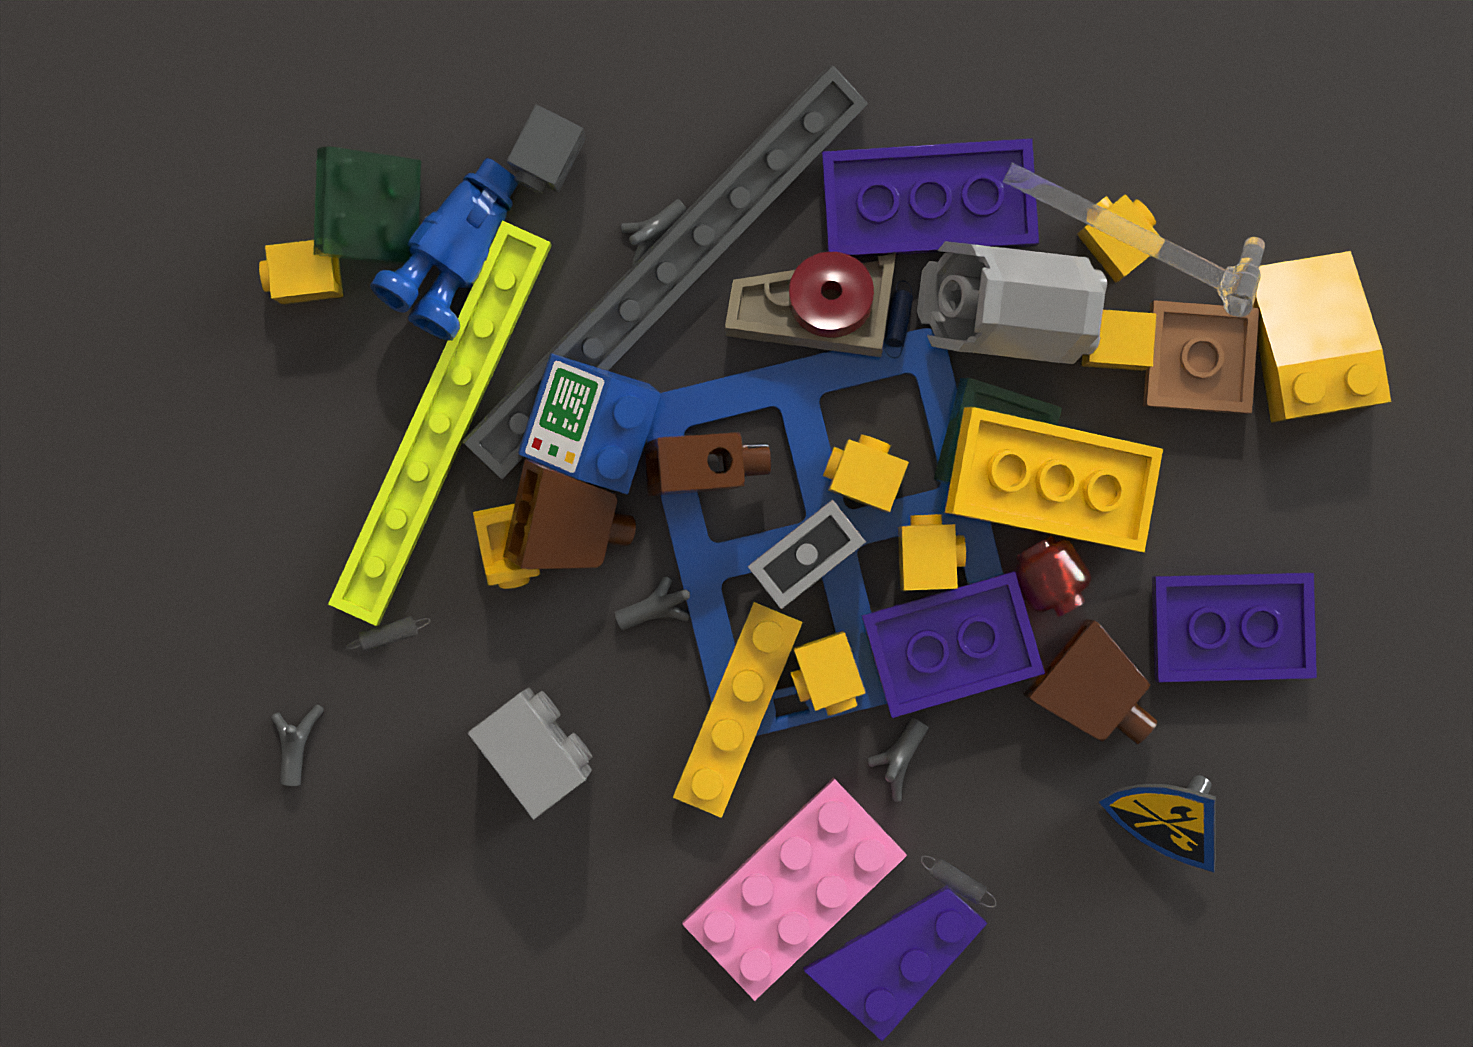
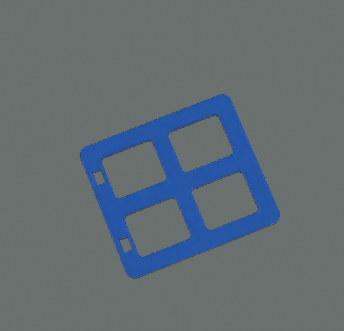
(796, 393)

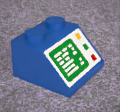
(589, 423)

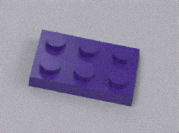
(1234, 627)
(953, 644)

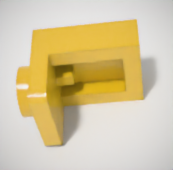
(492, 533)

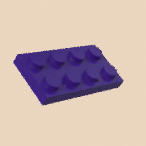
(926, 196)

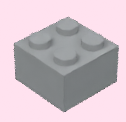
(533, 751)

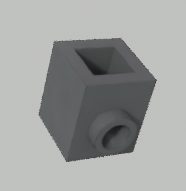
(545, 150)

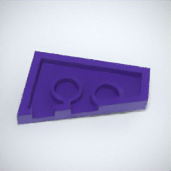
(896, 963)

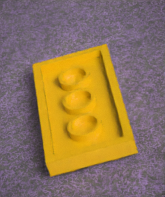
(1053, 480)

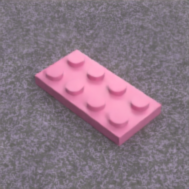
(794, 889)

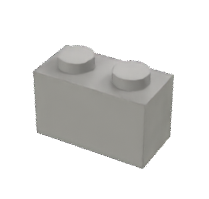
(806, 554)

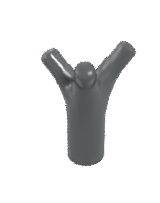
(650, 230)
(654, 607)
(293, 743)
(900, 755)

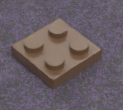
(1202, 359)

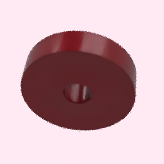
(826, 316)

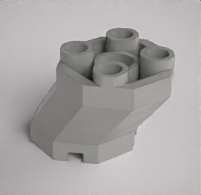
(1012, 303)

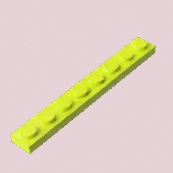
(440, 424)

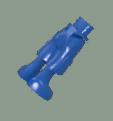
(454, 241)

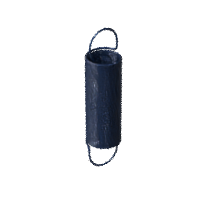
(898, 319)

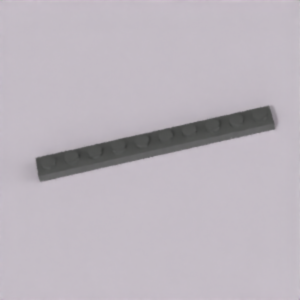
(680, 254)

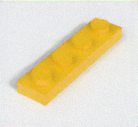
(737, 709)

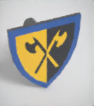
(1169, 819)

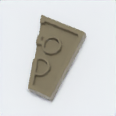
(762, 312)

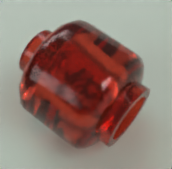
(1052, 576)

